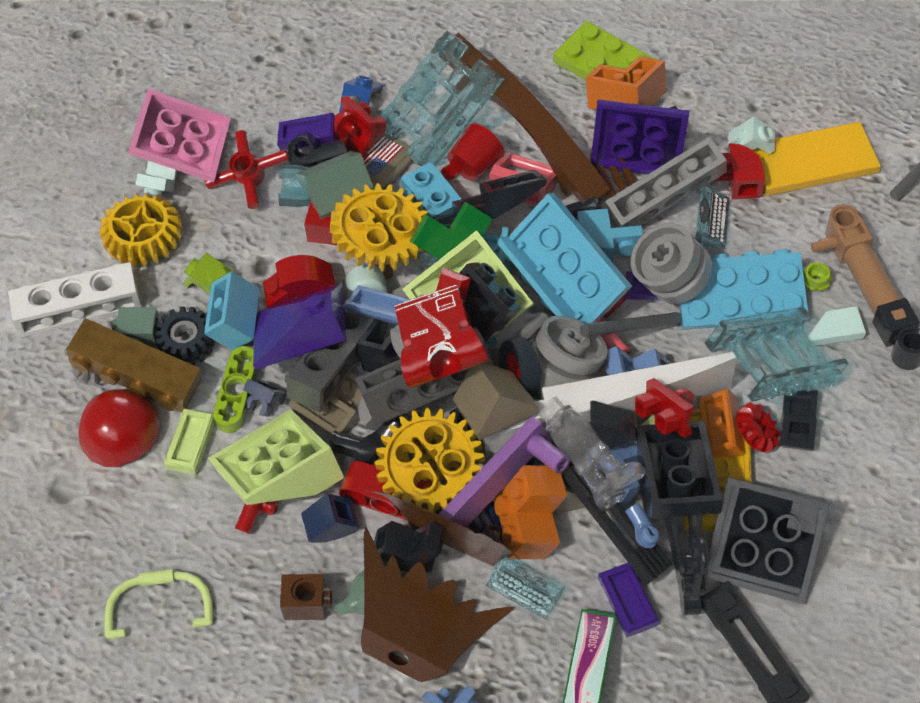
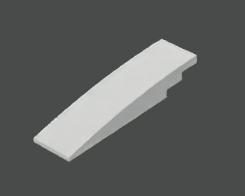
(619, 390)

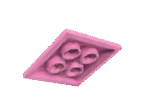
(179, 135)

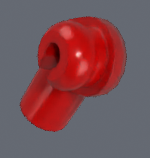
(250, 512)

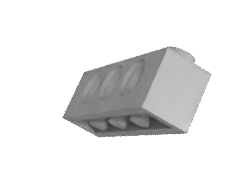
(667, 185)

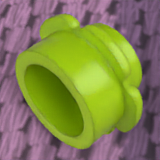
(819, 271)

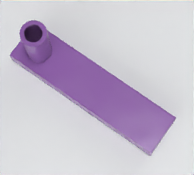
(501, 468)

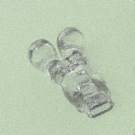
(587, 452)

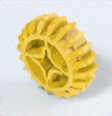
(137, 223)

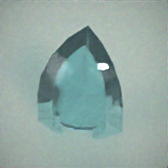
(292, 192)

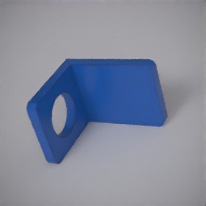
(360, 87)

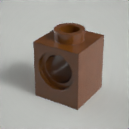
(295, 586)

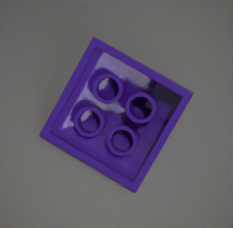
(638, 134)
(299, 326)

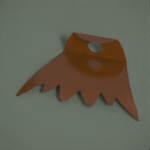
(453, 534)
(416, 620)

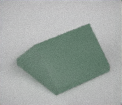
(332, 179)

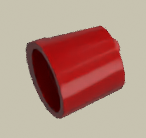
(473, 153)

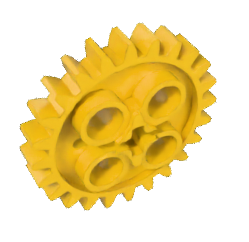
(377, 226)
(456, 446)

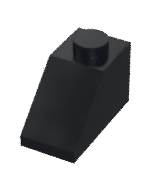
(376, 346)

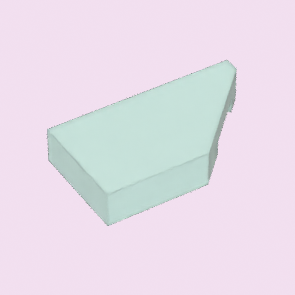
(838, 326)

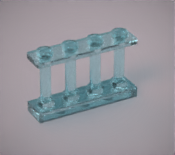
(775, 329)

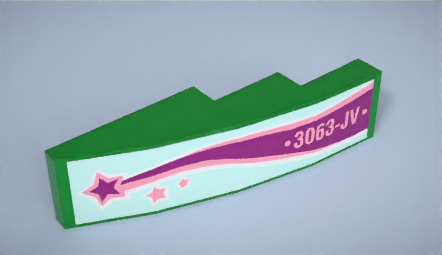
(589, 657)

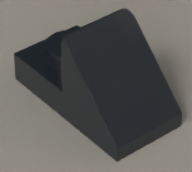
(613, 424)

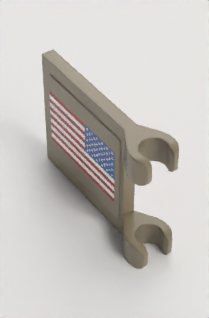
(386, 160)

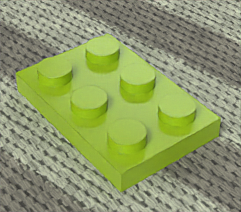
(594, 46)

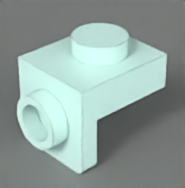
(754, 134)
(157, 179)

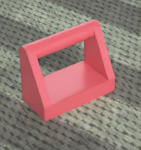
(501, 170)

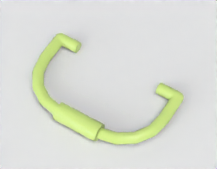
(156, 578)

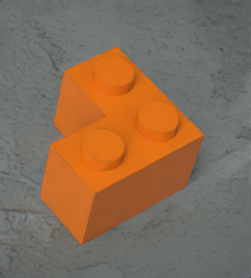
(639, 83)
(527, 510)

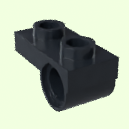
(317, 151)

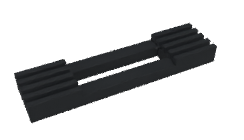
(646, 562)
(724, 606)

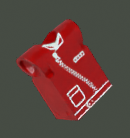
(437, 337)

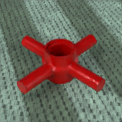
(247, 169)

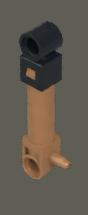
(892, 316)

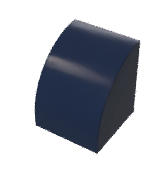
(329, 519)

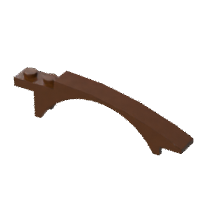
(568, 162)

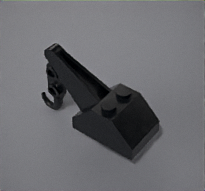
(681, 483)

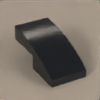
(799, 420)

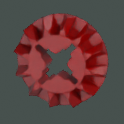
(757, 427)

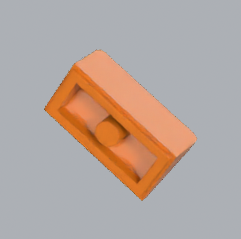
(719, 414)

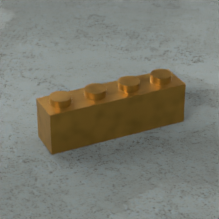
(133, 365)

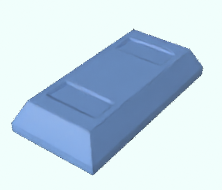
(374, 304)

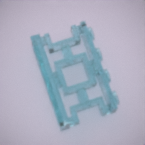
(456, 111)

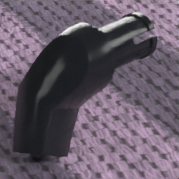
(365, 448)

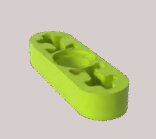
(232, 376)

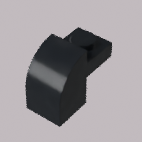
(409, 545)

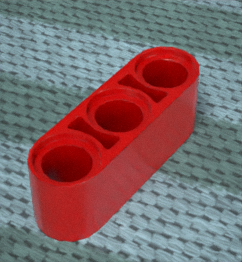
(364, 477)

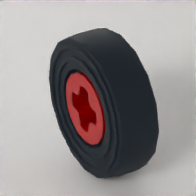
(521, 359)

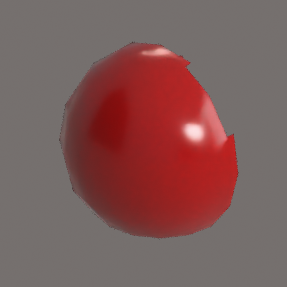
(118, 427)

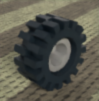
(171, 343)

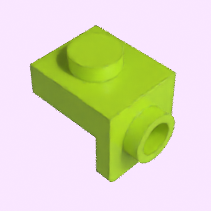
(204, 272)

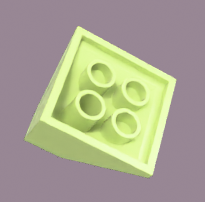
(471, 250)
(278, 462)

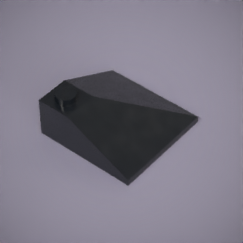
(766, 540)

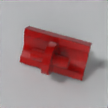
(358, 123)
(670, 407)

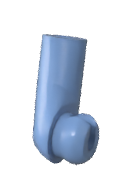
(645, 532)

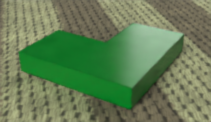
(440, 240)

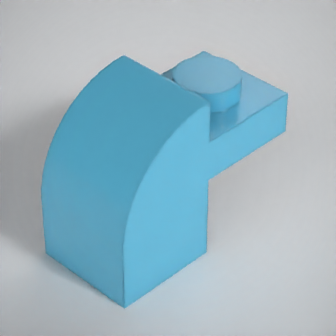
(610, 240)

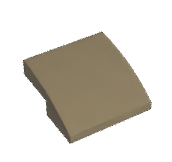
(340, 412)

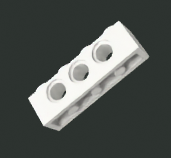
(95, 293)

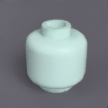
(367, 278)

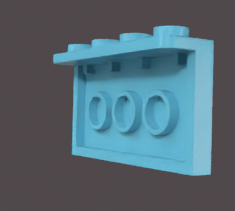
(564, 263)
(746, 288)

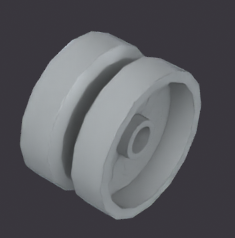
(671, 263)
(565, 353)

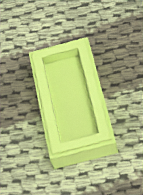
(189, 441)

